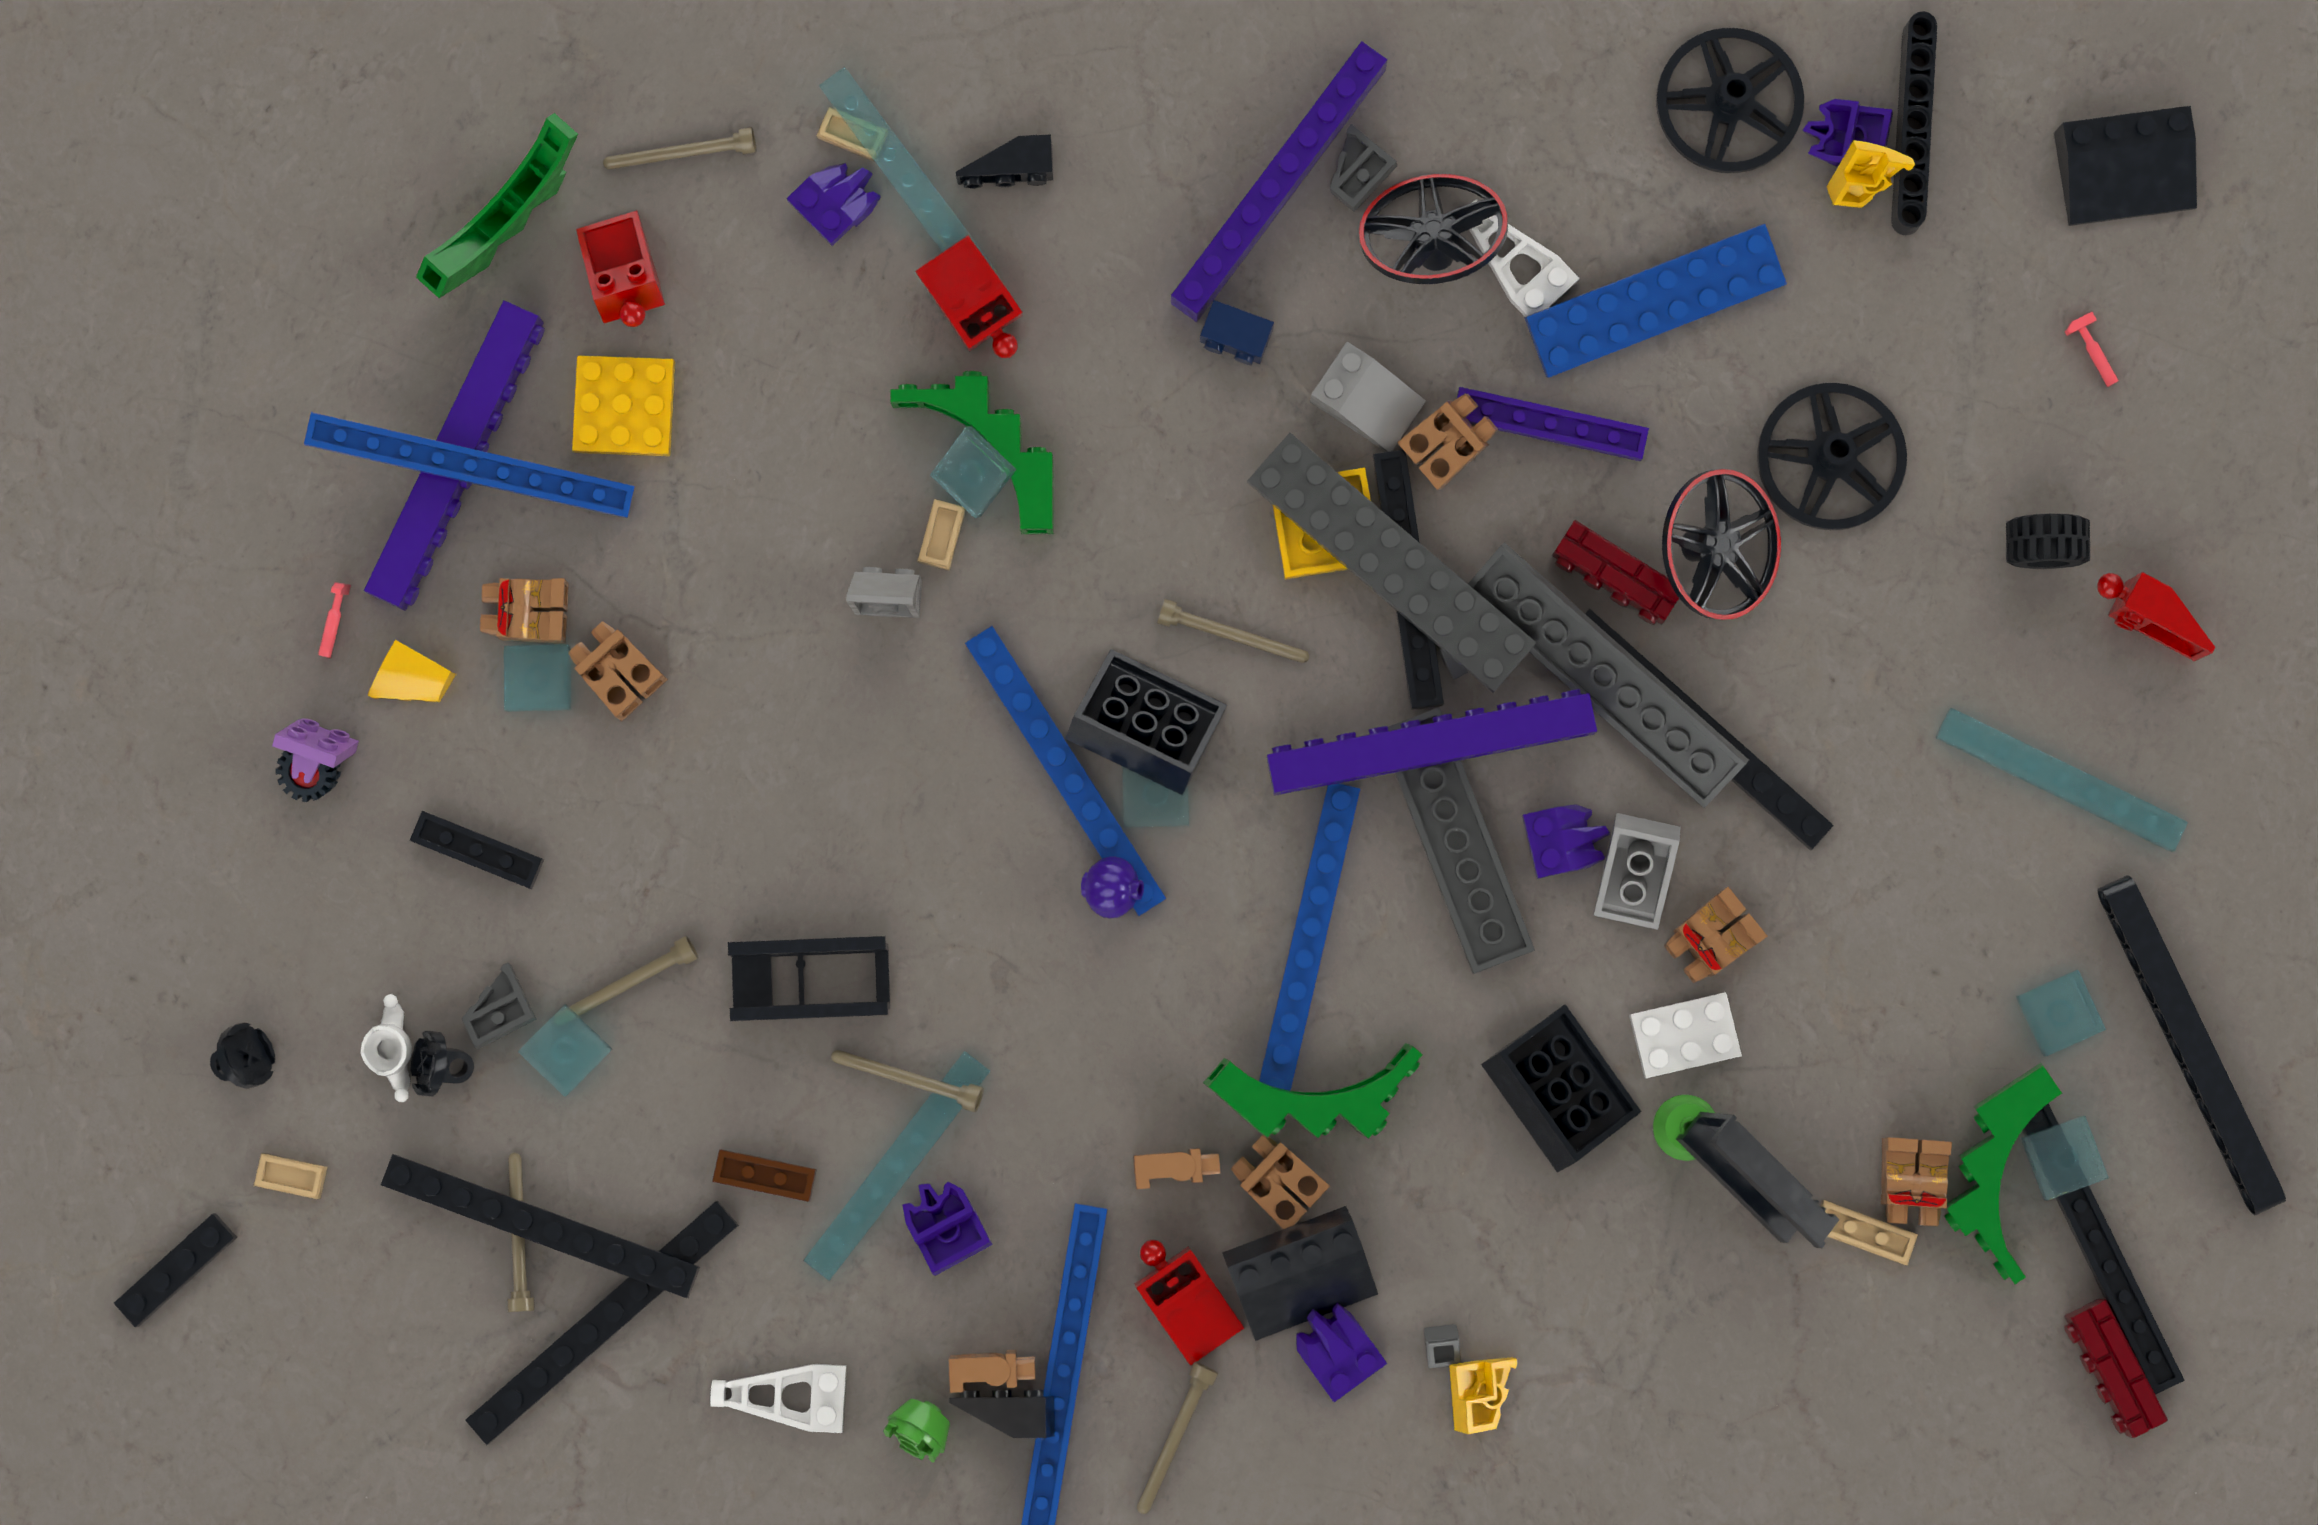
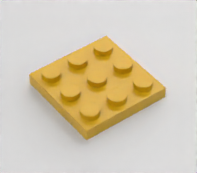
(623, 405)
(1302, 554)

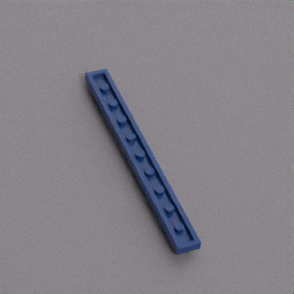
(468, 465)
(1059, 759)
(1309, 936)
(1065, 1362)

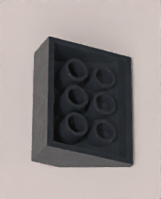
(2128, 165)
(1145, 721)
(1561, 1088)
(1300, 1271)

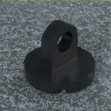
(243, 1056)
(432, 1061)

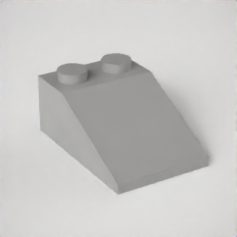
(1367, 398)
(885, 593)
(1637, 871)

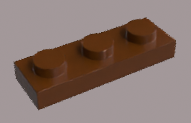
(764, 1175)

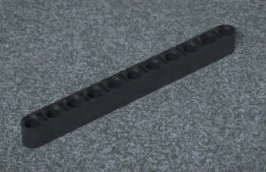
(2191, 1045)

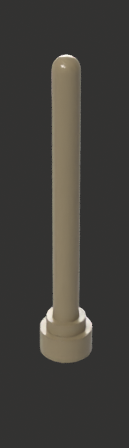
(742, 142)
(1172, 615)
(680, 953)
(967, 1096)
(520, 1298)
(1201, 1379)

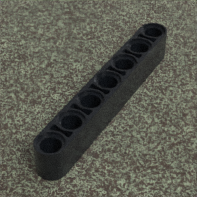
(1916, 108)

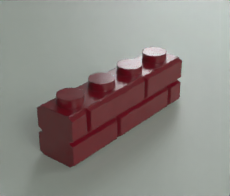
(1617, 572)
(2115, 1368)

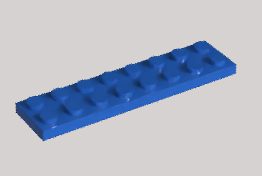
(1655, 300)

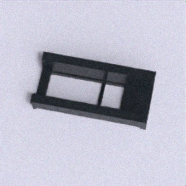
(754, 978)
(1756, 1178)

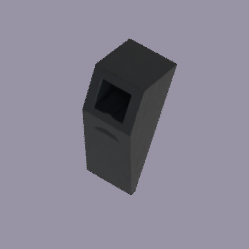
(1019, 160)
(1014, 1415)

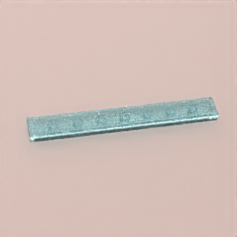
(895, 161)
(2061, 780)
(892, 1171)

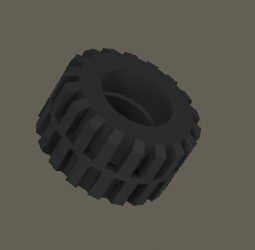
(2048, 541)

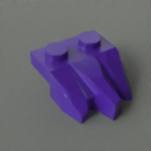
(1844, 123)
(834, 200)
(1562, 840)
(945, 1227)
(1338, 1352)

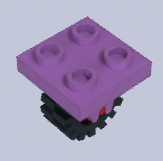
(311, 758)

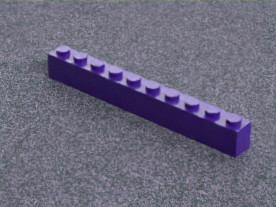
(1279, 181)
(467, 425)
(1431, 743)

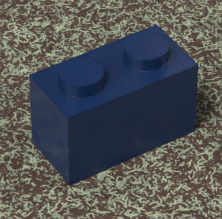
(1236, 333)

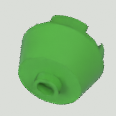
(1674, 1119)
(919, 1429)

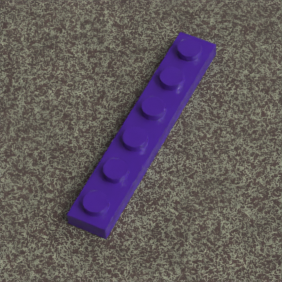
(1558, 425)

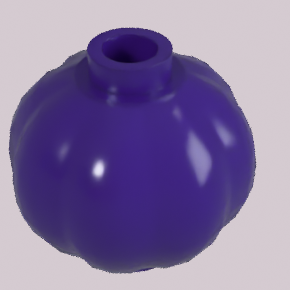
(1111, 887)

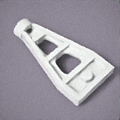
(1545, 287)
(827, 1396)

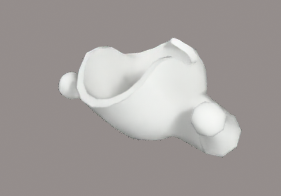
(388, 1048)

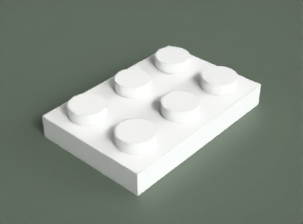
(1685, 1035)

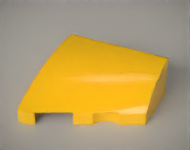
(1864, 173)
(410, 676)
(1479, 1393)

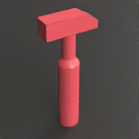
(2093, 348)
(333, 619)

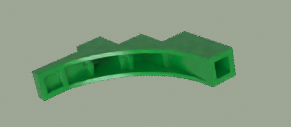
(505, 214)
(1002, 430)
(1357, 1104)
(2005, 1116)

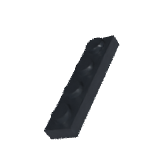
(477, 850)
(175, 1270)

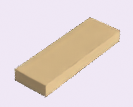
(1871, 1234)

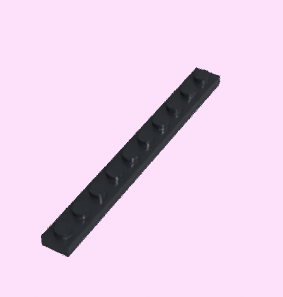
(1755, 777)
(540, 1226)
(2114, 1277)
(594, 1329)

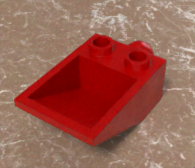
(620, 269)
(969, 293)
(2155, 612)
(1189, 1304)

